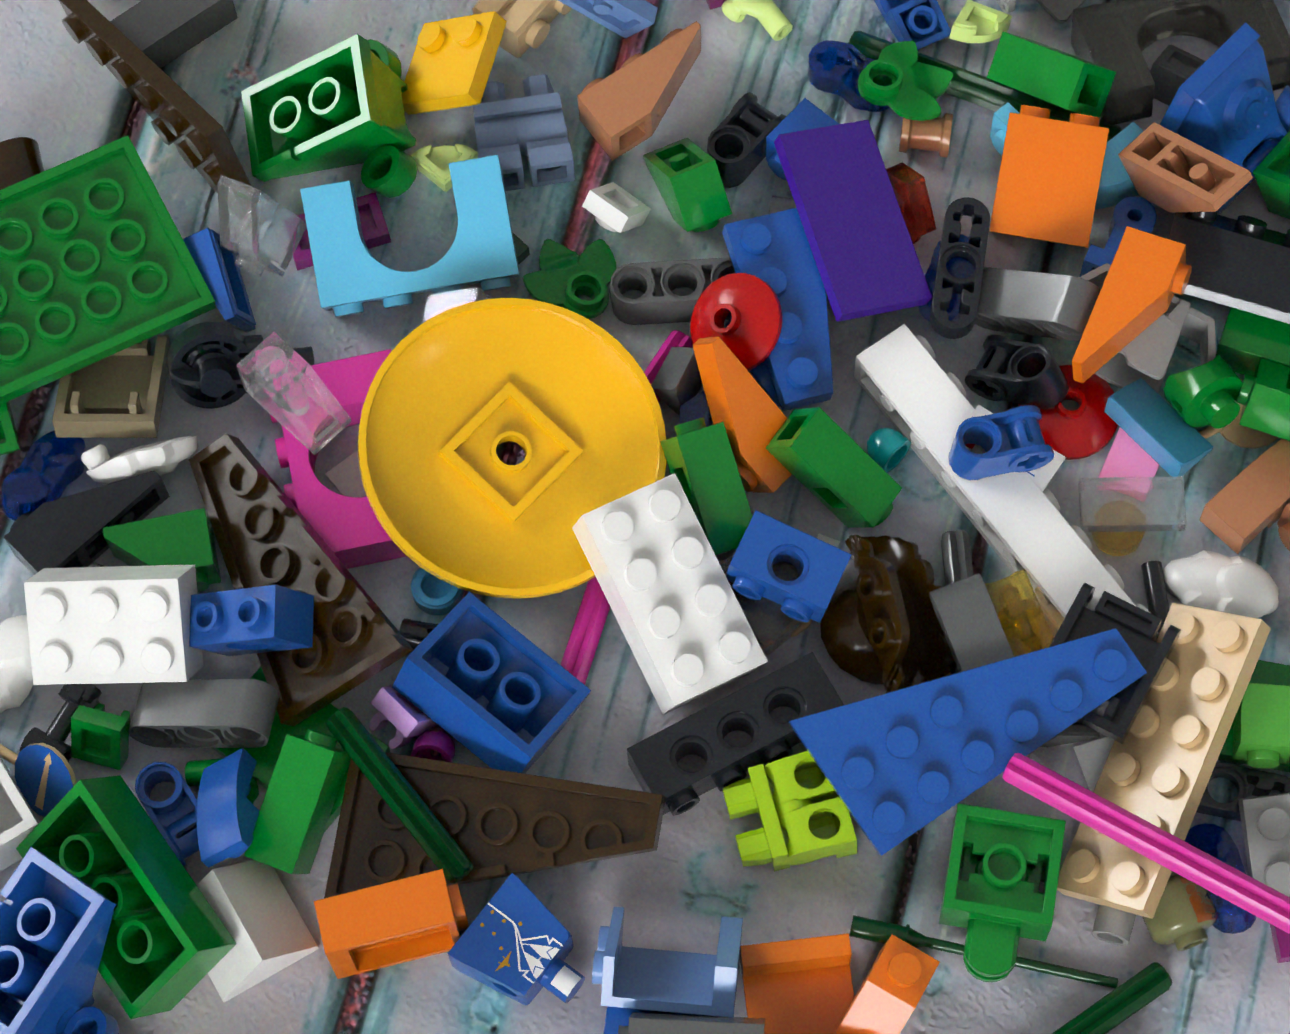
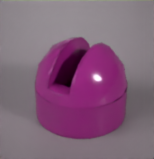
(431, 741)

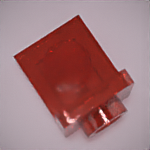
(913, 200)

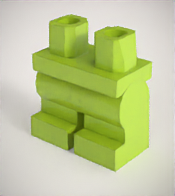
(797, 814)

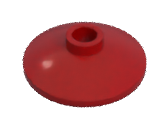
(754, 320)
(1082, 430)

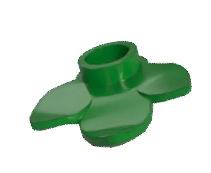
(907, 85)
(567, 275)

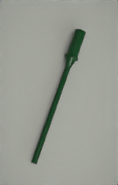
(881, 931)

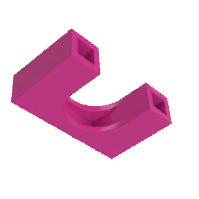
(341, 521)

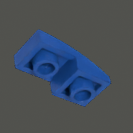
(915, 21)
(223, 811)

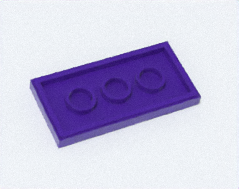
(852, 220)

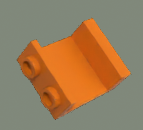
(1049, 177)
(798, 983)

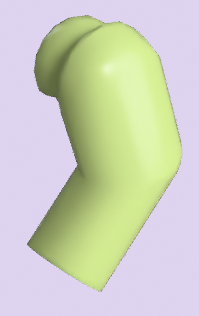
(764, 10)

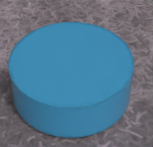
(433, 594)

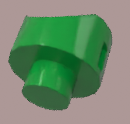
(1205, 394)

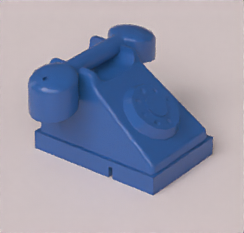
(1232, 105)
(51, 951)

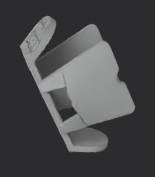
(1153, 349)

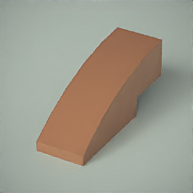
(1251, 499)

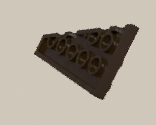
(174, 113)
(273, 544)
(495, 816)

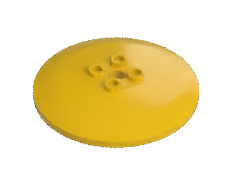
(493, 378)

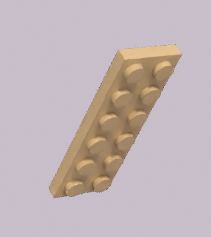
(1167, 755)

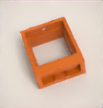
(390, 923)

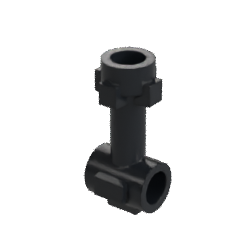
(60, 728)

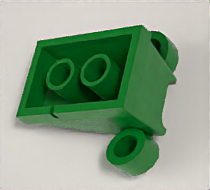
(331, 115)

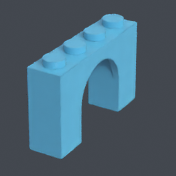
(352, 276)

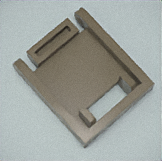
(114, 395)

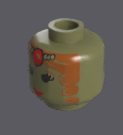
(1182, 914)

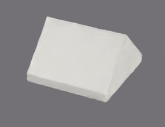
(260, 920)

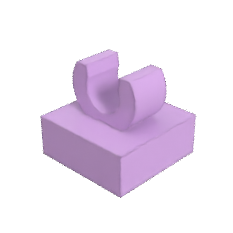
(401, 713)

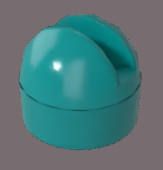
(887, 448)

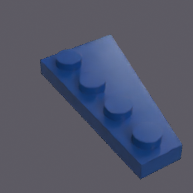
(780, 254)

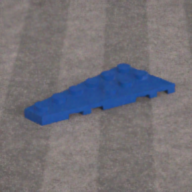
(935, 743)

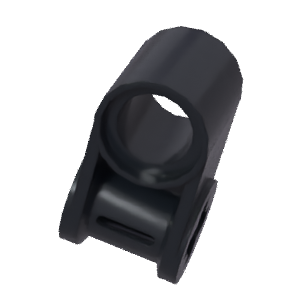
(744, 136)
(1018, 374)

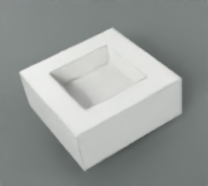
(615, 208)

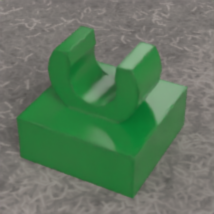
(100, 736)

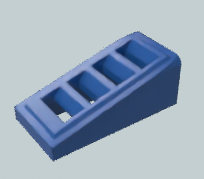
(221, 277)

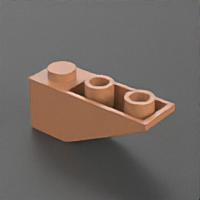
(634, 99)

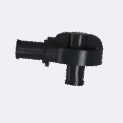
(216, 353)

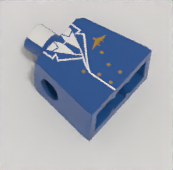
(517, 947)

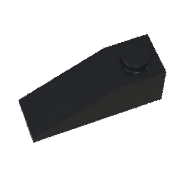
(71, 528)

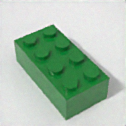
(162, 924)

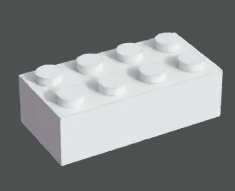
(669, 593)

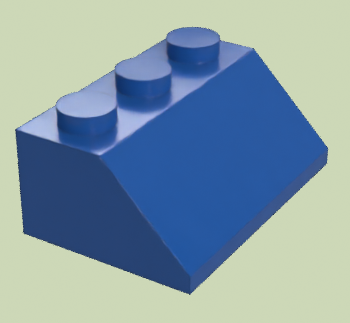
(490, 687)

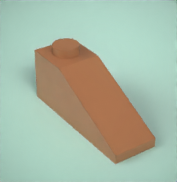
(1180, 172)

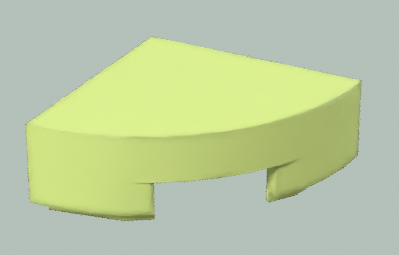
(979, 24)
(435, 162)

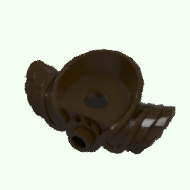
(885, 620)

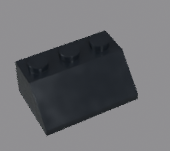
(1236, 262)

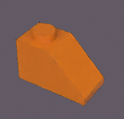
(889, 990)

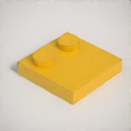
(452, 62)

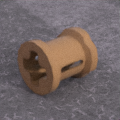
(927, 134)

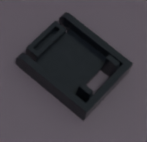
(1138, 631)

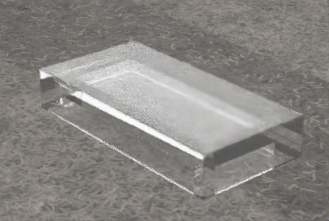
(1132, 504)

